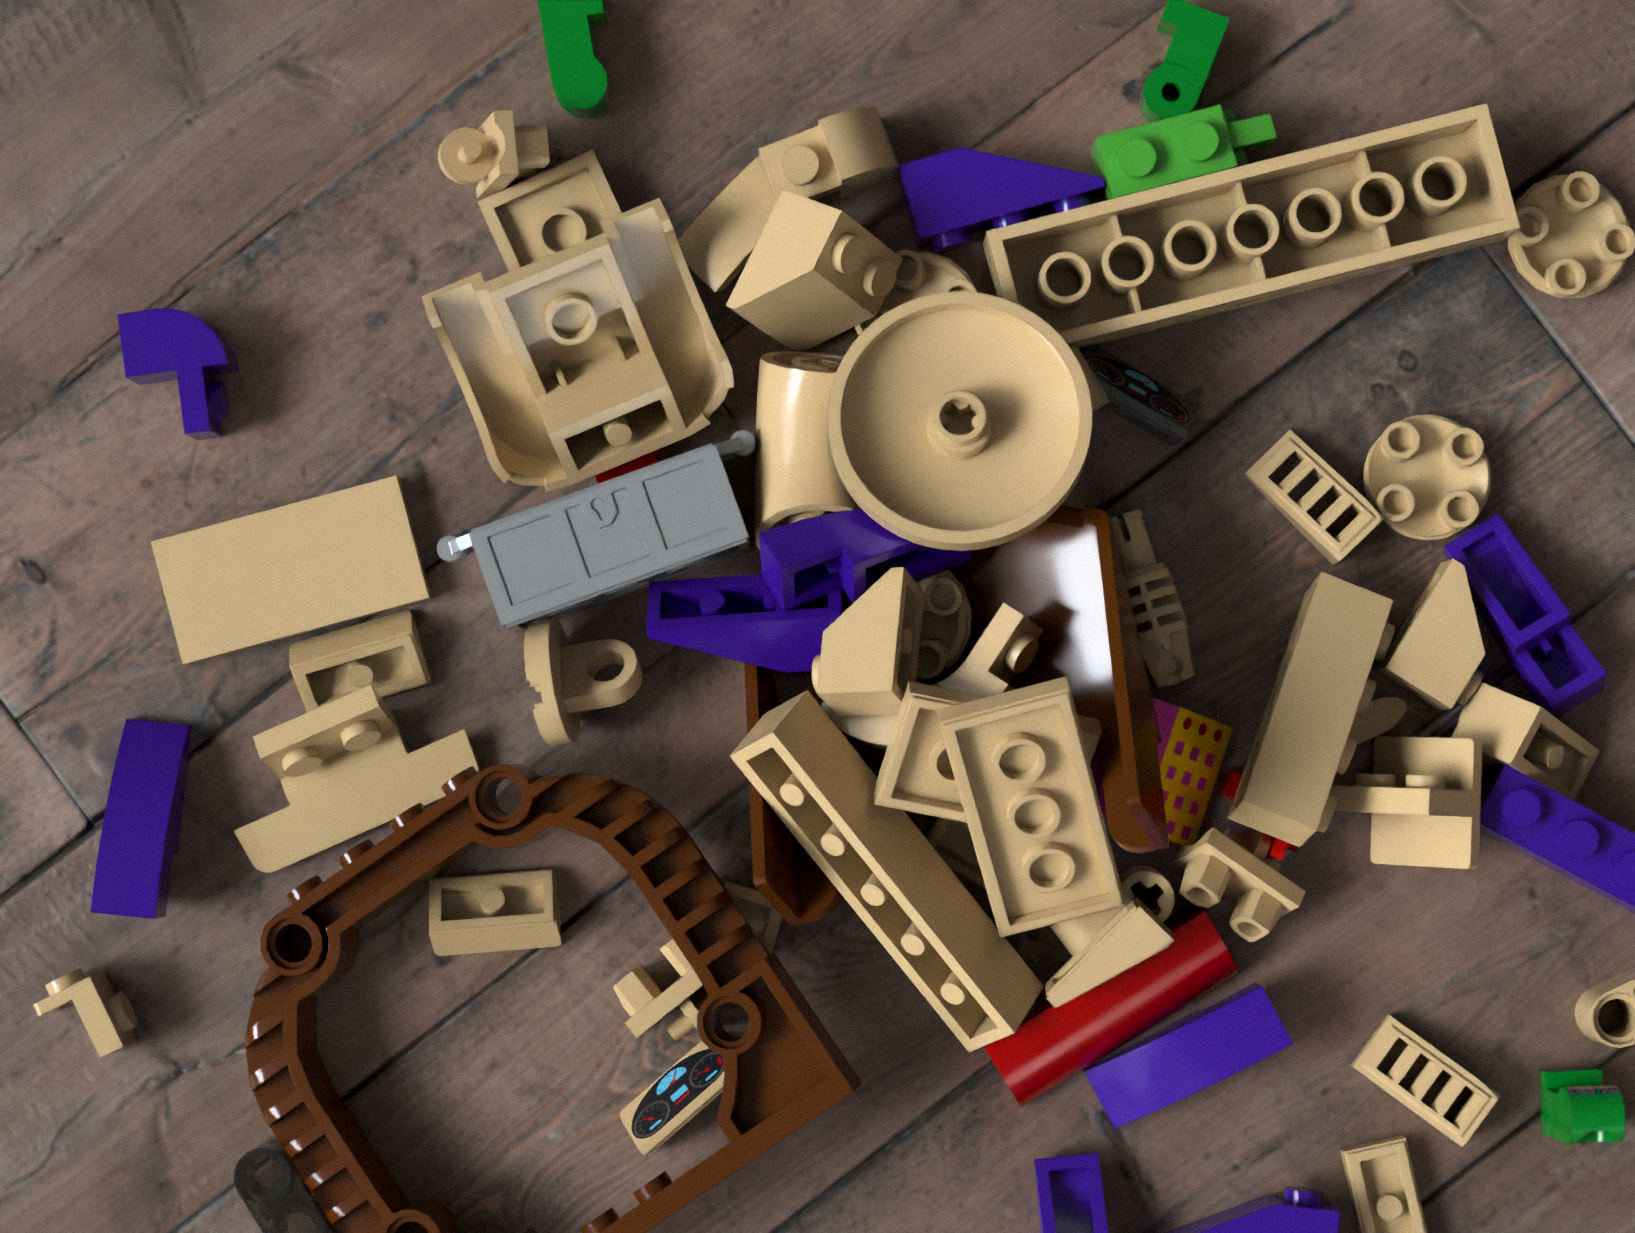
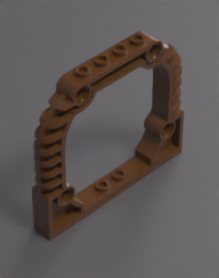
(773, 1075)

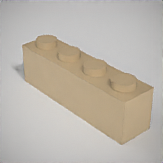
(1312, 711)

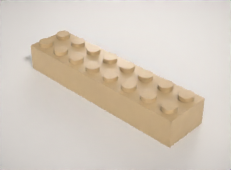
(1259, 230)

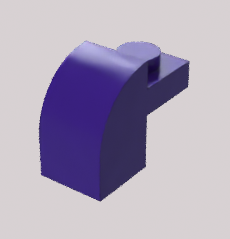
(180, 347)

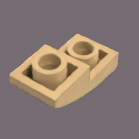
(729, 228)

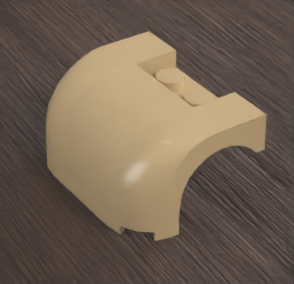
(584, 353)

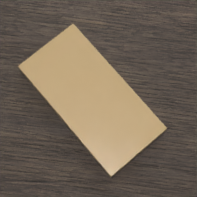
(291, 570)
(1031, 806)

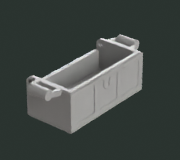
(610, 536)

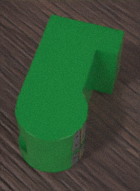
(570, 50)
(1180, 79)
(1580, 1107)

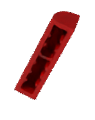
(1066, 1039)

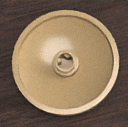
(959, 420)

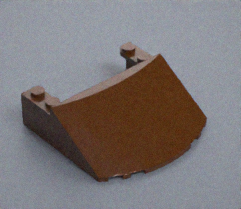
(1073, 588)

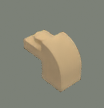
(839, 155)

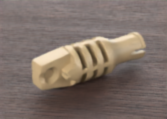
(1154, 605)

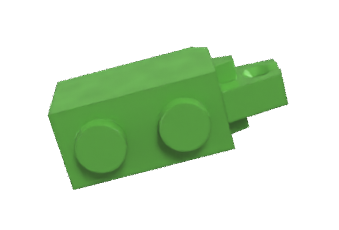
(1177, 149)

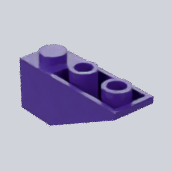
(980, 191)

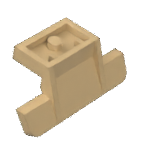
(343, 776)

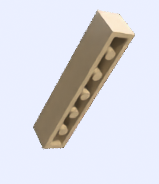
(887, 872)

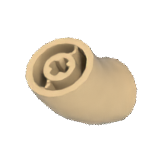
(792, 449)

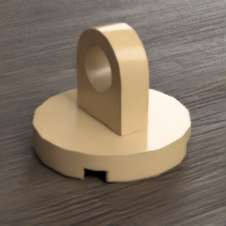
(567, 678)

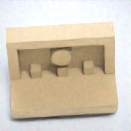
(1421, 801)

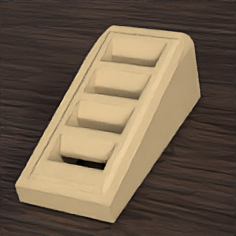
(1314, 530)
(1119, 945)
(1471, 1113)

